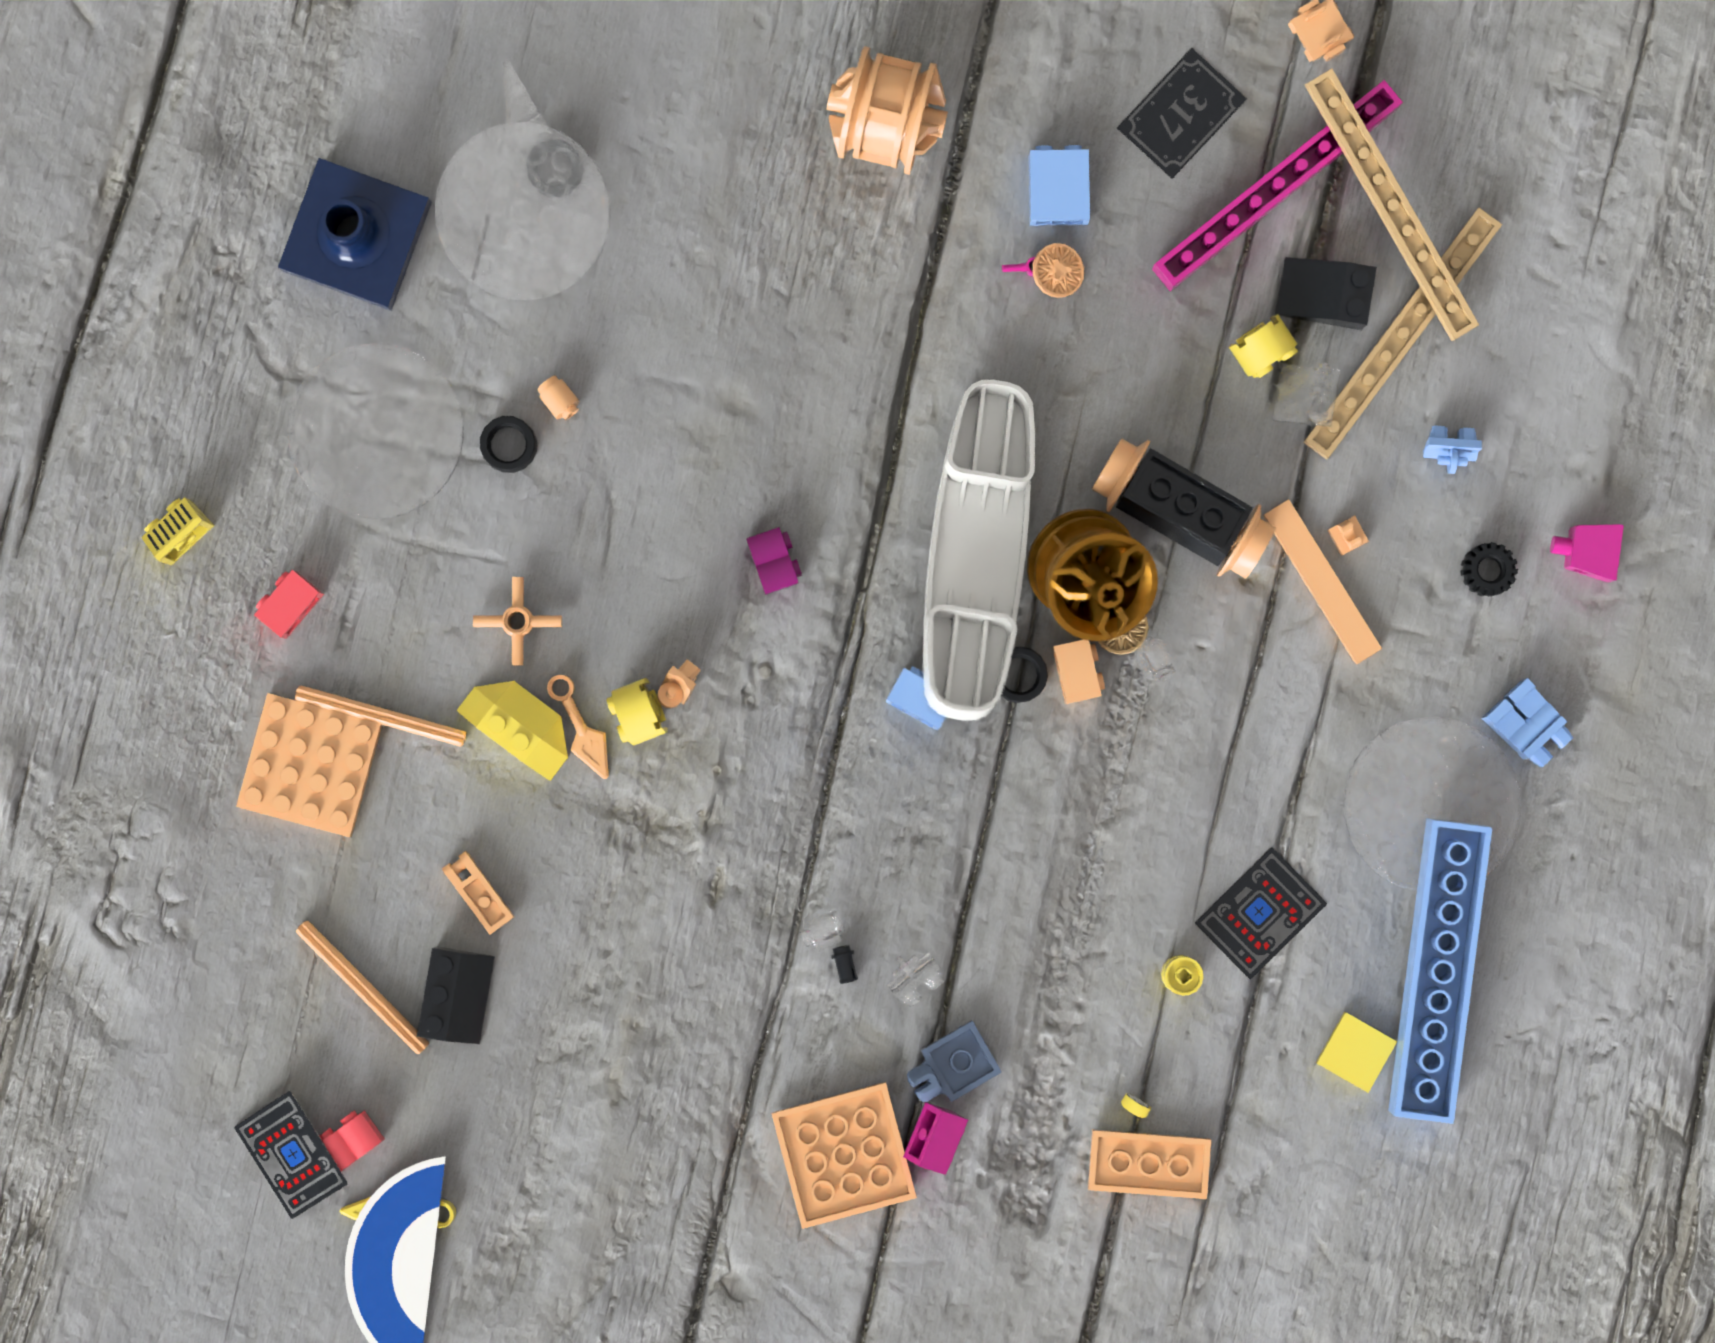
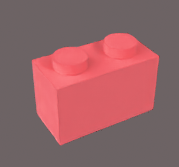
(288, 603)

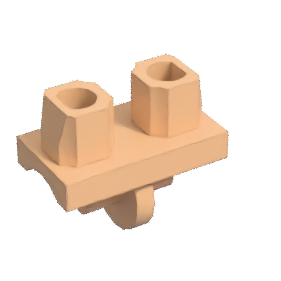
(678, 685)

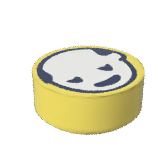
(1135, 1105)

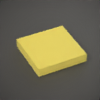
(1356, 1052)

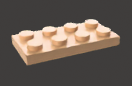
(1149, 1164)

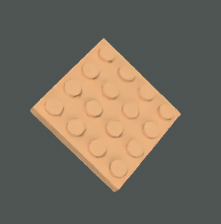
(309, 765)
(843, 1155)

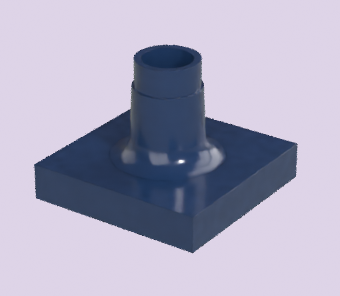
(375, 255)

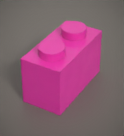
(935, 1138)

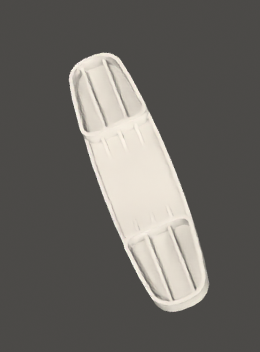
(978, 550)

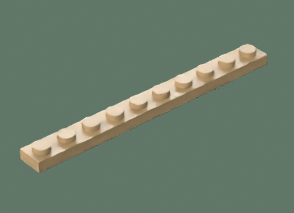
(1391, 204)
(1400, 337)

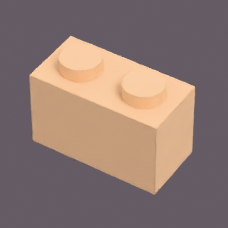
(1078, 671)

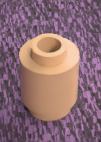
(558, 398)

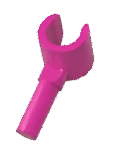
(1023, 267)

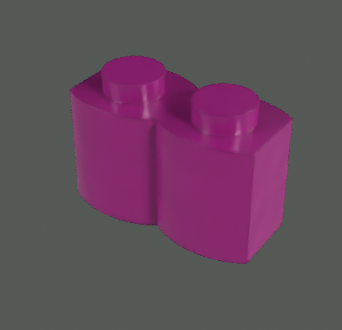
(773, 560)

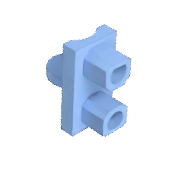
(1450, 450)

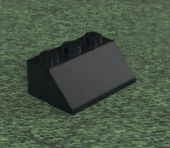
(455, 996)

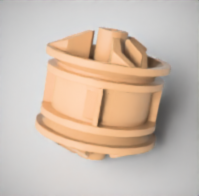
(887, 110)

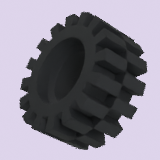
(1501, 556)

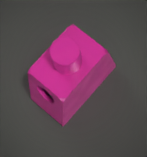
(1591, 550)

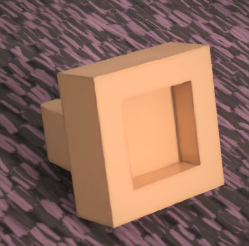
(1348, 535)

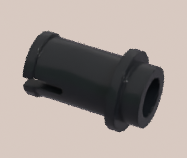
(844, 964)

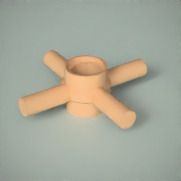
(530, 621)

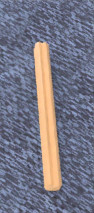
(380, 715)
(362, 987)

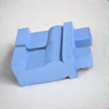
(1528, 723)

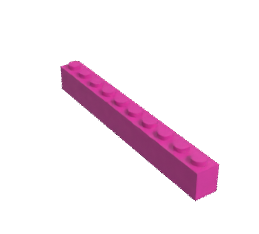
(1268, 192)

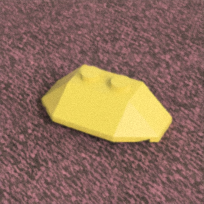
(518, 725)

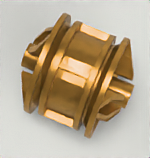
(1115, 581)

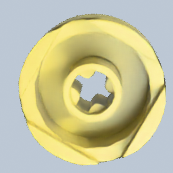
(1263, 347)
(637, 712)

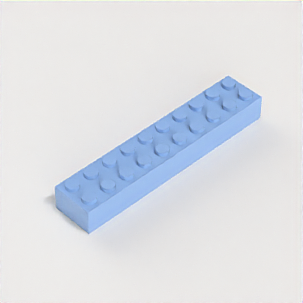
(1440, 970)

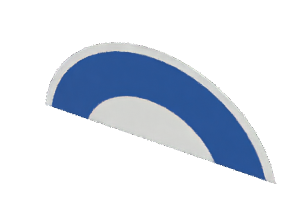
(394, 1254)

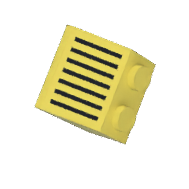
(176, 531)

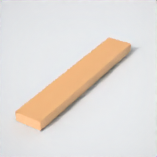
(1322, 582)

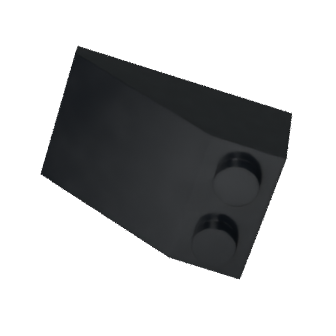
(1326, 292)

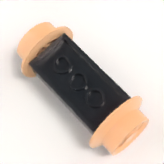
(1184, 508)

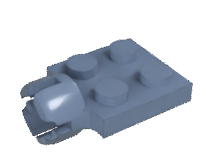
(954, 1065)

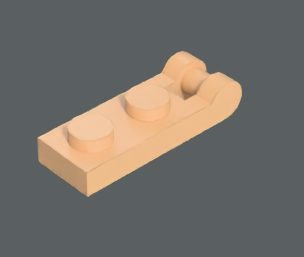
(478, 893)

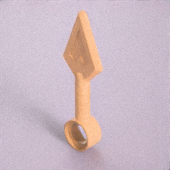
(588, 742)

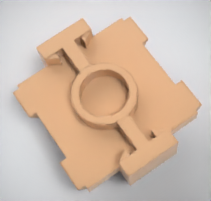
(1321, 30)

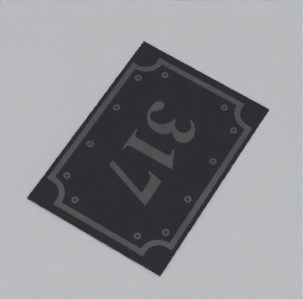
(1181, 113)

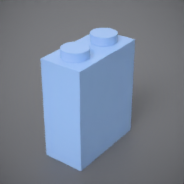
(1059, 186)

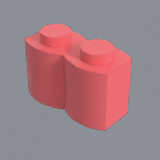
(352, 1139)

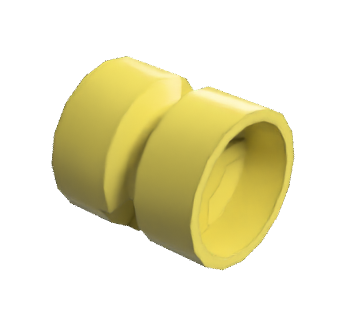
(1182, 975)

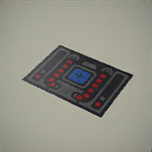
(1261, 913)
(291, 1155)

